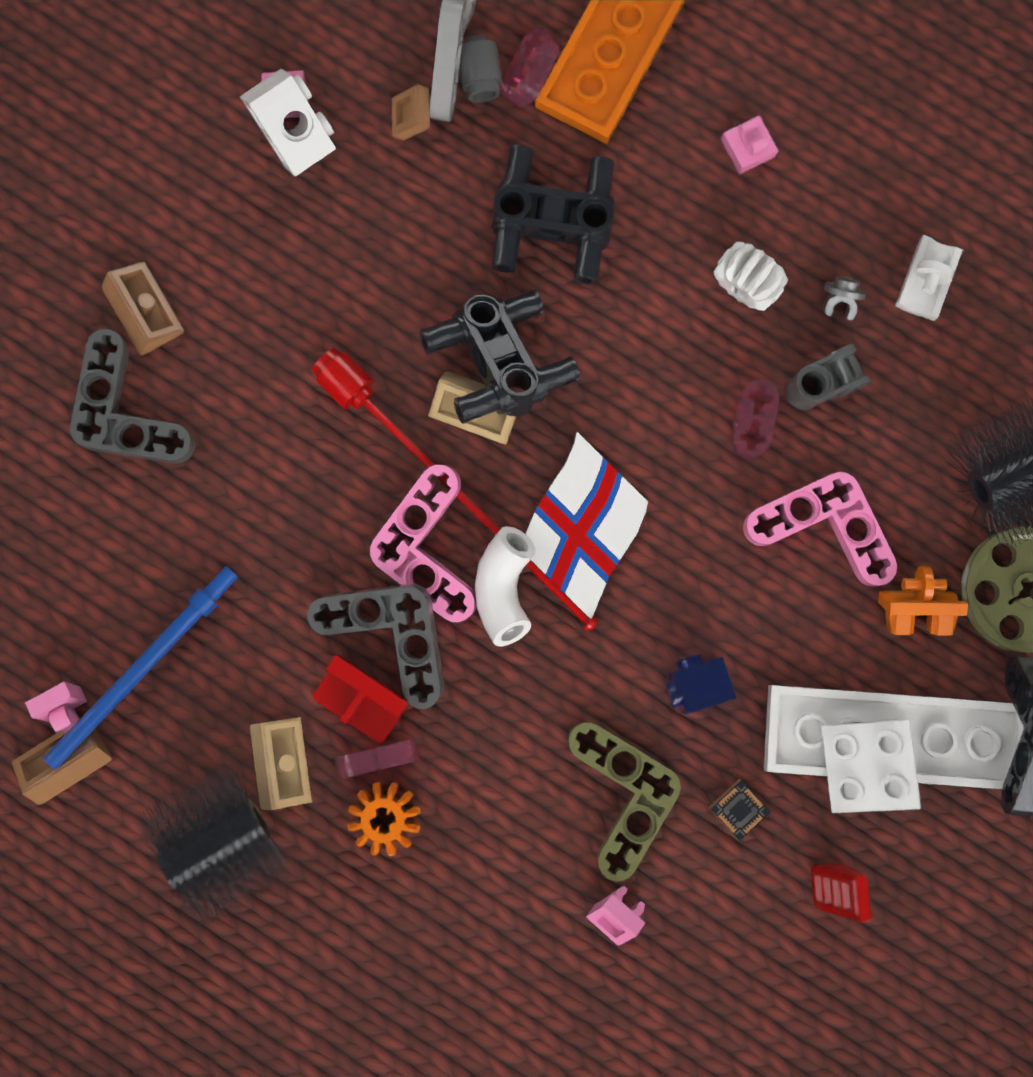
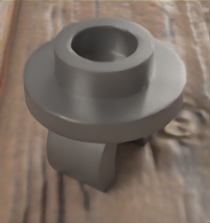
(843, 290)

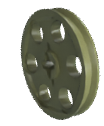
(1006, 585)

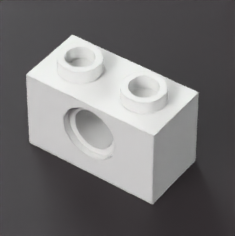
(270, 104)

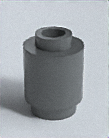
(480, 69)

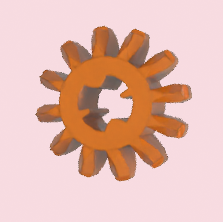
(396, 827)

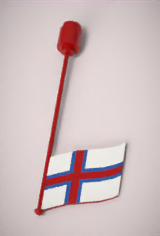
(576, 527)

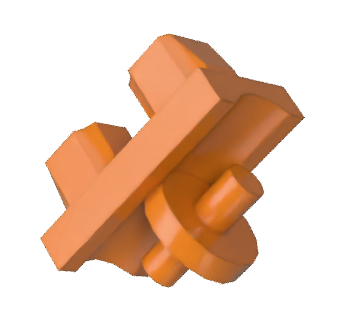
(922, 597)

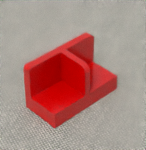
(360, 699)

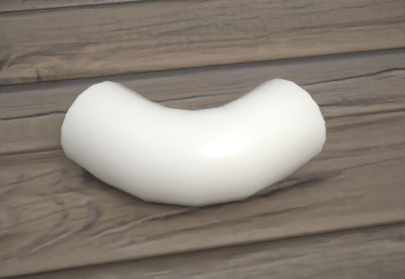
(497, 586)

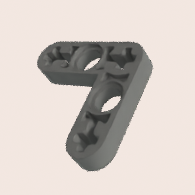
(113, 424)
(390, 616)

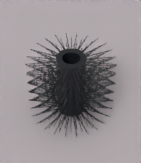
(1004, 478)
(213, 845)

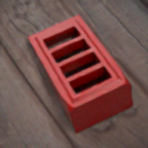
(841, 891)

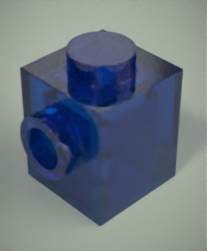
(699, 684)

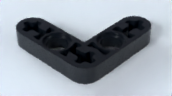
(1018, 784)

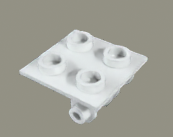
(871, 766)

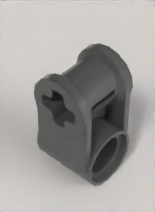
(833, 377)

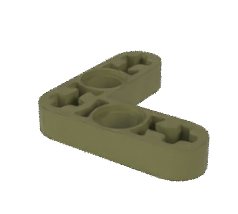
(640, 799)

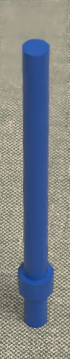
(200, 604)

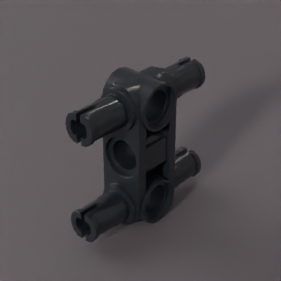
(553, 214)
(499, 356)

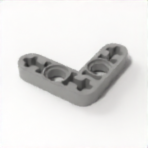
(452, 24)

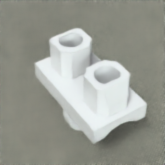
(928, 278)

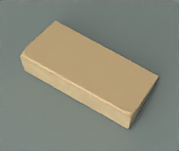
(450, 386)
(280, 763)

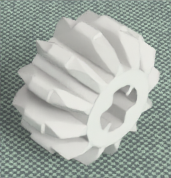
(750, 276)

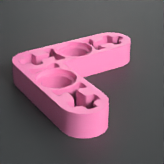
(838, 514)
(412, 555)

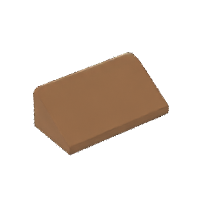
(141, 307)
(42, 782)

